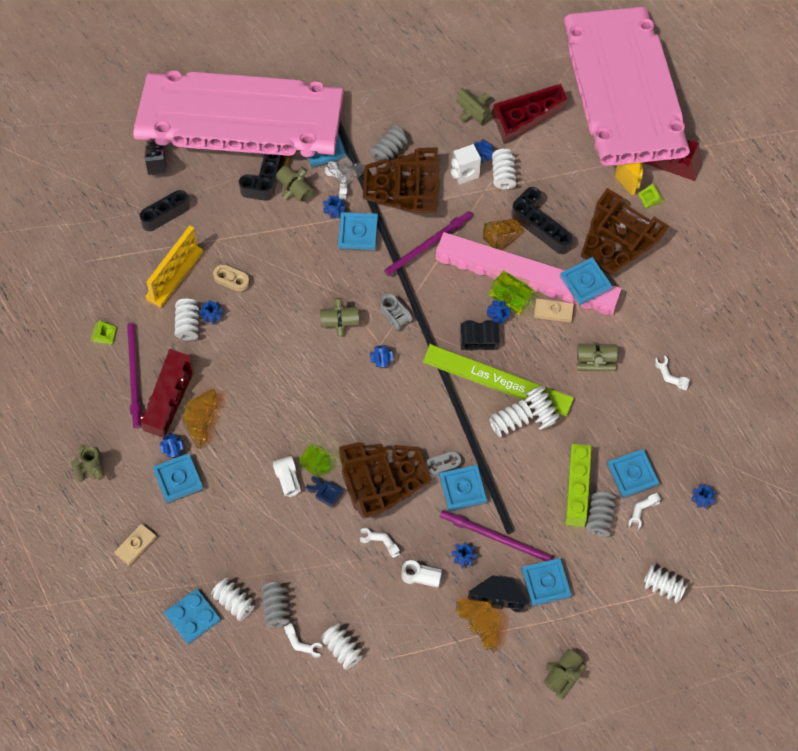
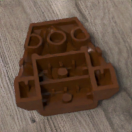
(405, 182)
(619, 234)
(382, 475)

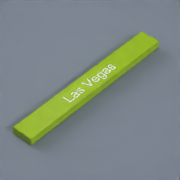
(492, 377)

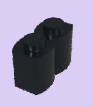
(479, 335)

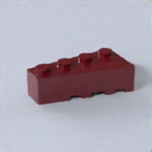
(528, 110)
(685, 167)
(168, 393)

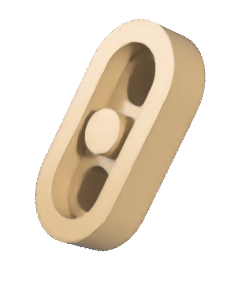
(232, 277)

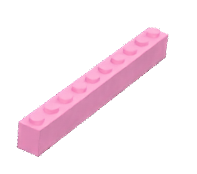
(536, 275)

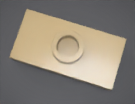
(553, 310)
(135, 545)

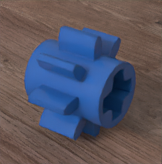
(484, 150)
(334, 206)
(211, 307)
(498, 311)
(381, 356)
(171, 445)
(704, 491)
(463, 560)

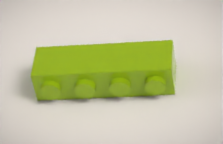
(578, 485)

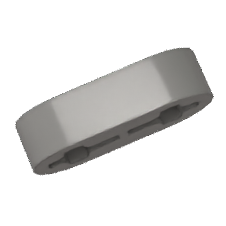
(442, 463)

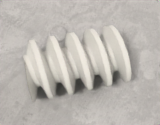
(504, 169)
(185, 319)
(541, 407)
(510, 417)
(665, 584)
(232, 600)
(341, 646)

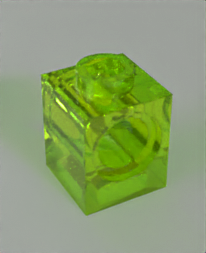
(315, 461)

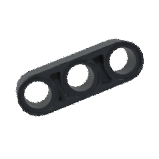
(167, 203)

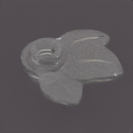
(345, 170)

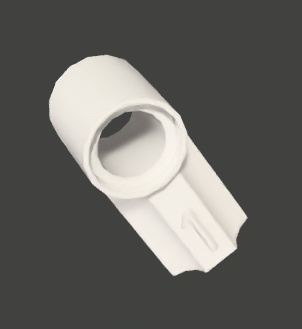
(286, 471)
(423, 574)

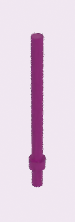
(454, 224)
(135, 407)
(460, 521)

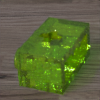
(512, 291)

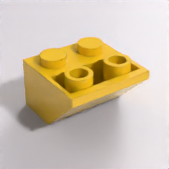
(629, 176)

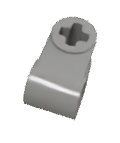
(397, 314)

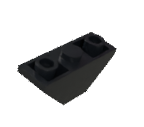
(155, 158)
(500, 594)

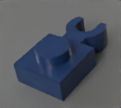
(326, 493)

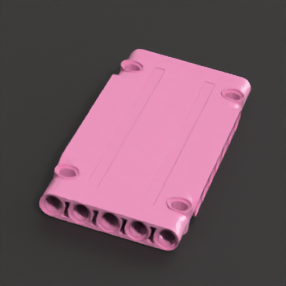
(625, 86)
(239, 113)

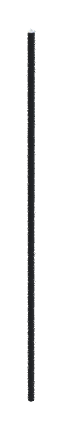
(429, 340)

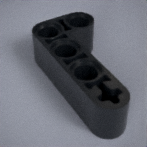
(262, 181)
(558, 240)

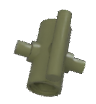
(474, 106)
(295, 183)
(339, 317)
(596, 357)
(89, 464)
(564, 673)

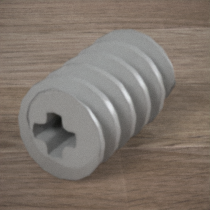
(389, 144)
(599, 514)
(274, 605)

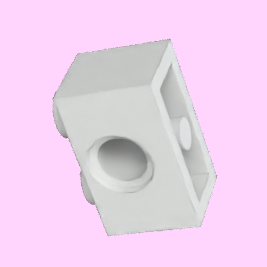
(465, 164)

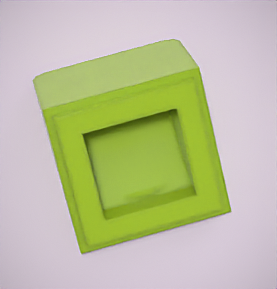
(651, 196)
(103, 332)

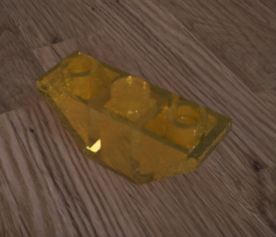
(502, 233)
(199, 415)
(482, 621)

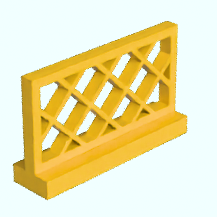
(173, 268)

